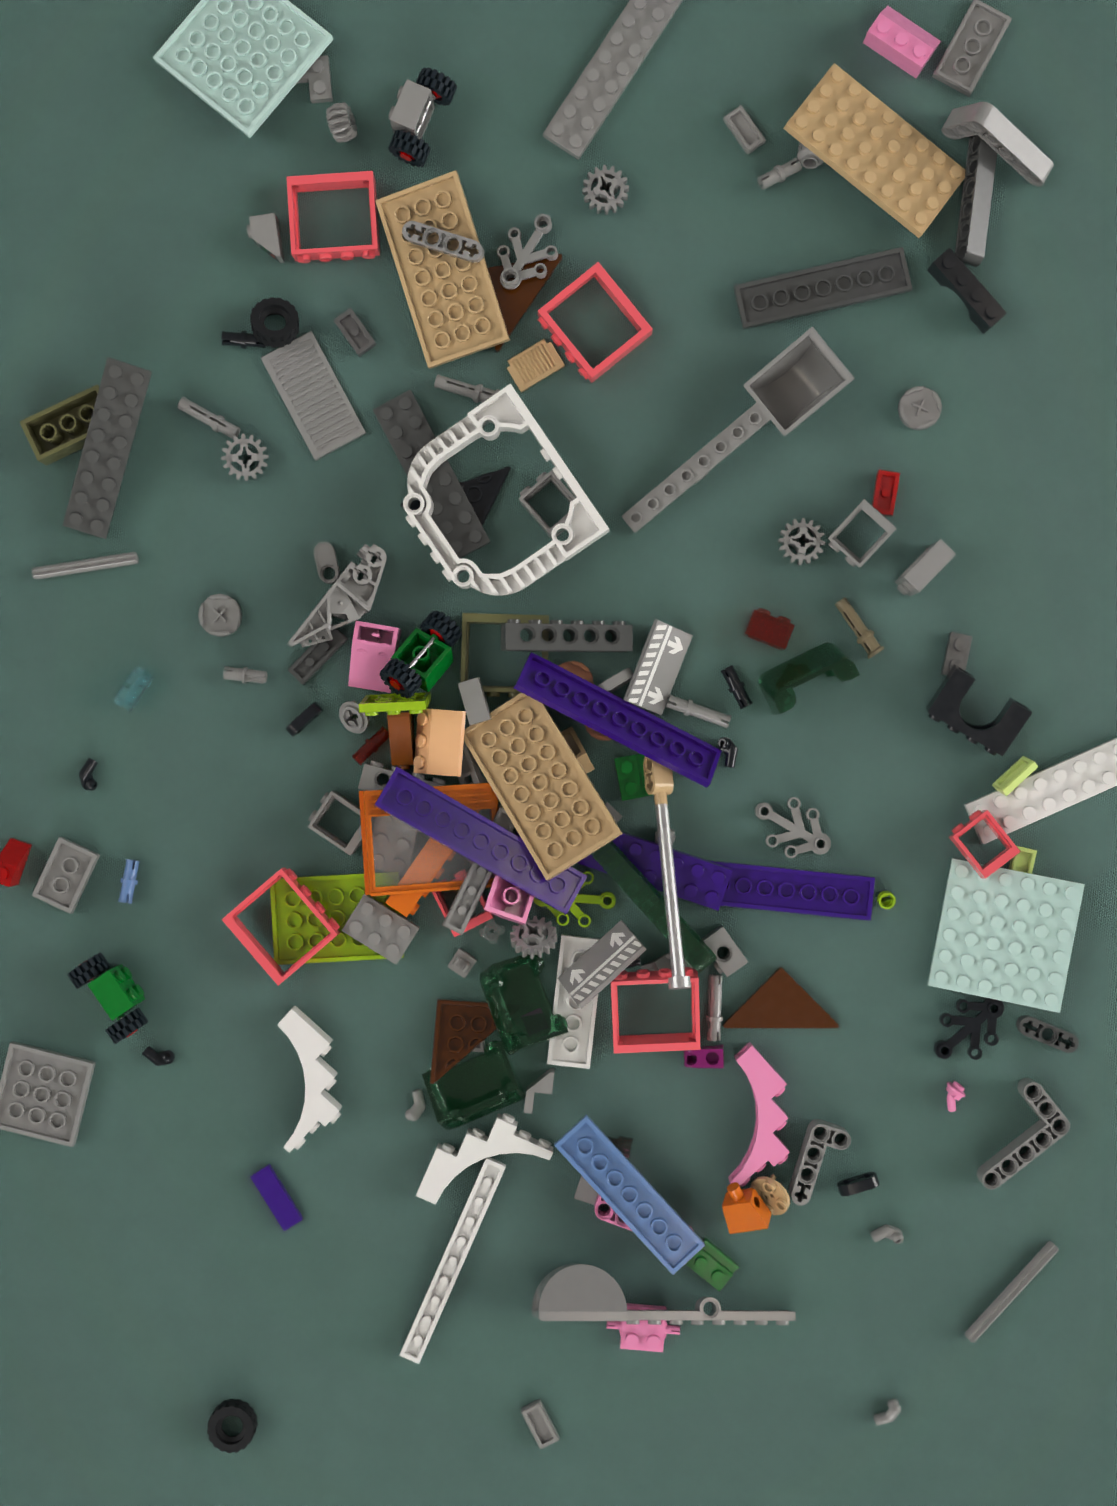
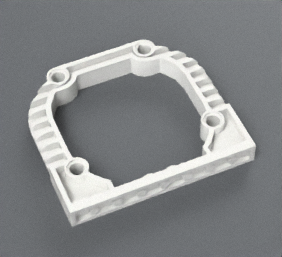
(511, 415)

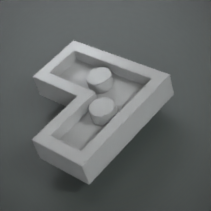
(319, 80)

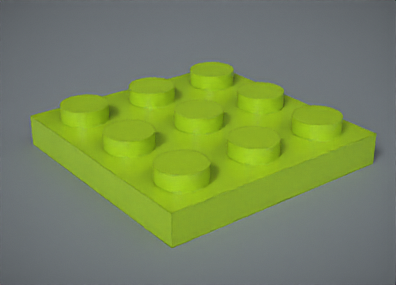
(394, 703)

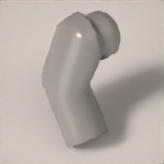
(418, 1107)

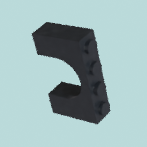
(995, 735)

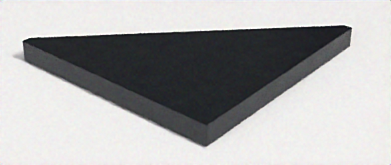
(480, 492)

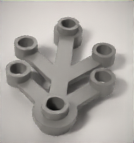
(525, 255)
(796, 829)

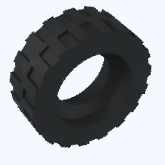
(269, 307)
(220, 1438)

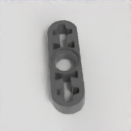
(1043, 1025)

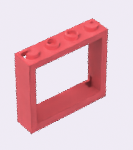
(327, 182)
(620, 299)
(256, 949)
(655, 1042)

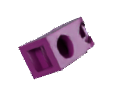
(705, 1058)

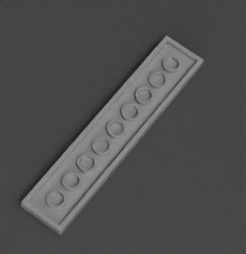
(609, 74)

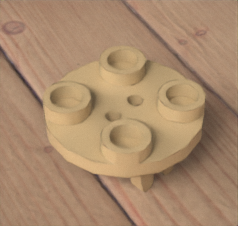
(772, 1194)

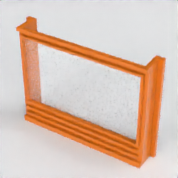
(407, 861)

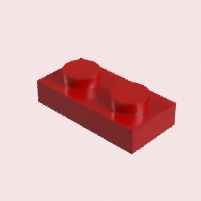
(885, 492)

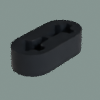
(304, 719)
(858, 1184)

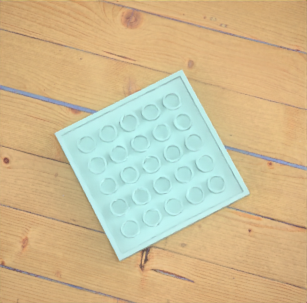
(243, 55)
(1006, 936)

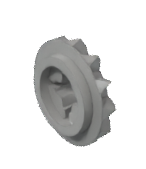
(354, 725)

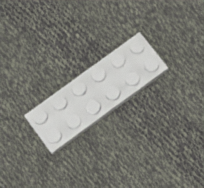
(575, 1046)

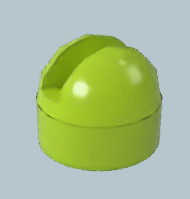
(886, 903)

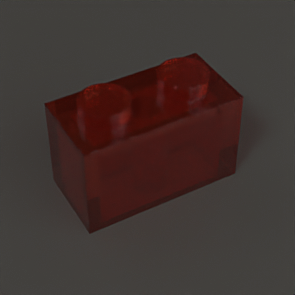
(769, 629)

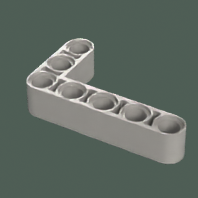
(1002, 137)
(1027, 1138)

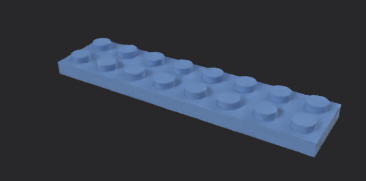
(629, 1194)

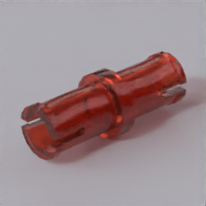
(371, 745)

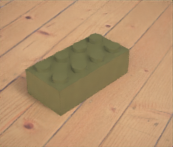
(61, 427)

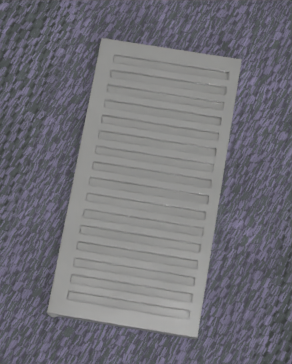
(313, 395)

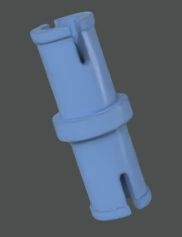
(129, 881)

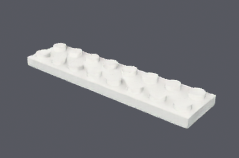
(1049, 790)

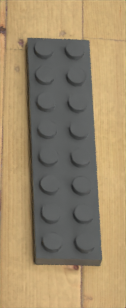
(822, 288)
(107, 447)
(453, 513)

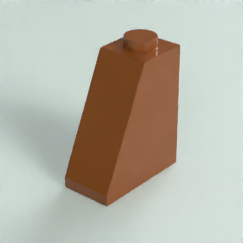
(402, 739)

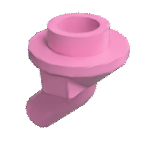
(955, 1091)

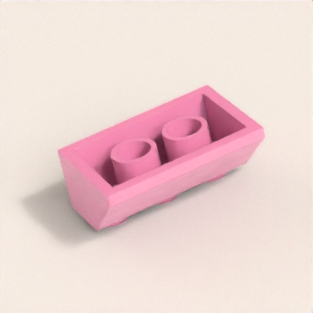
(901, 41)
(508, 901)

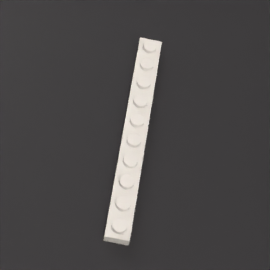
(452, 1260)

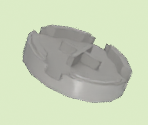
(919, 408)
(220, 615)

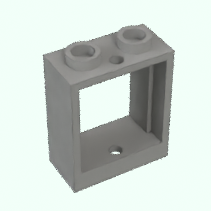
(529, 492)
(850, 557)
(924, 568)
(317, 816)

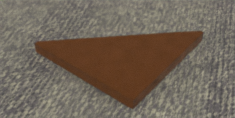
(518, 300)
(780, 1004)
(458, 1031)

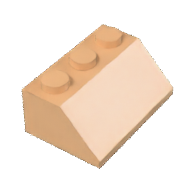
(439, 742)

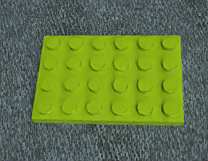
(299, 930)

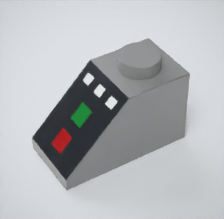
(266, 235)

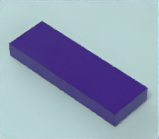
(276, 1197)

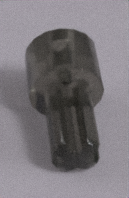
(624, 1144)

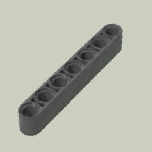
(975, 202)

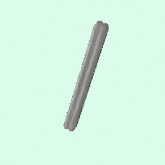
(1011, 1291)

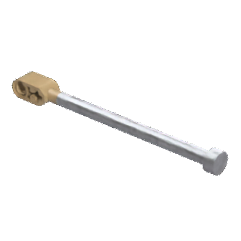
(660, 784)

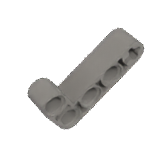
(814, 1162)

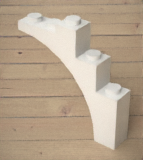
(319, 1105)
(502, 1139)

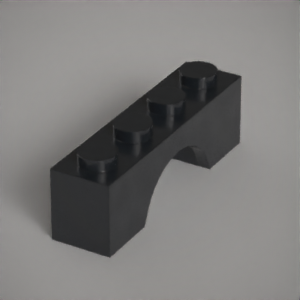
(952, 273)

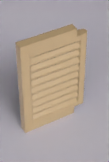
(534, 364)

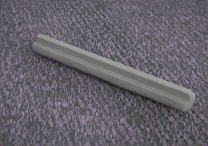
(85, 565)

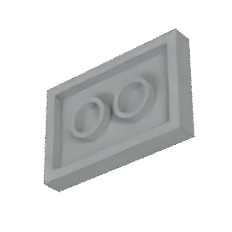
(66, 875)
(380, 929)

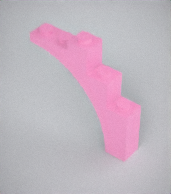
(769, 1116)

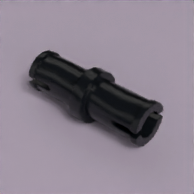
(240, 339)
(736, 687)

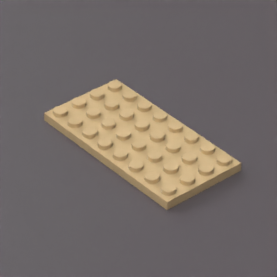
(876, 150)
(447, 296)
(541, 785)

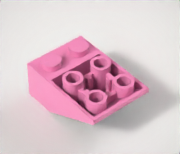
(370, 652)

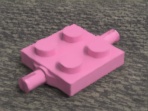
(643, 1335)

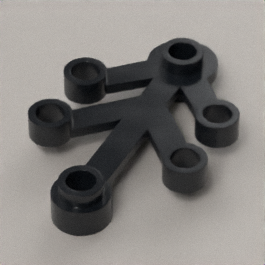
(972, 1026)

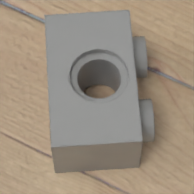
(733, 960)

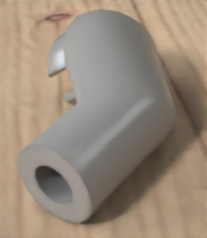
(888, 1231)
(890, 1415)

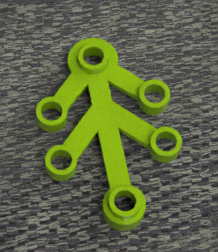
(581, 898)

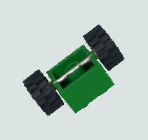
(422, 656)
(114, 992)

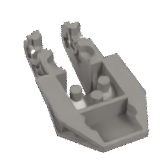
(345, 599)

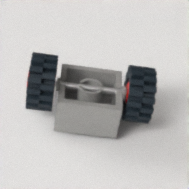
(414, 112)

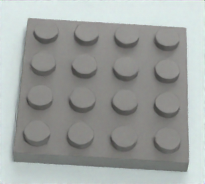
(44, 1093)

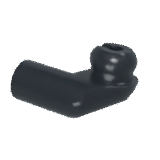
(729, 750)
(86, 777)
(159, 1058)

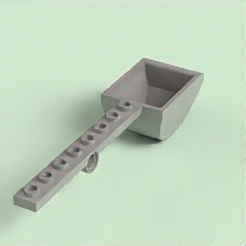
(784, 392)
(591, 1294)

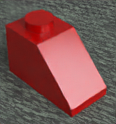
(13, 861)

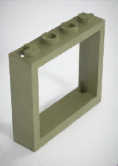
(479, 618)

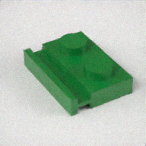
(631, 776)
(713, 1265)

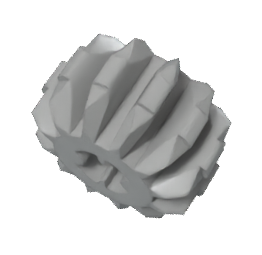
(341, 122)

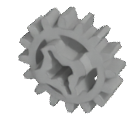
(612, 185)
(254, 457)
(810, 541)
(533, 937)

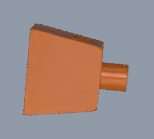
(744, 1210)

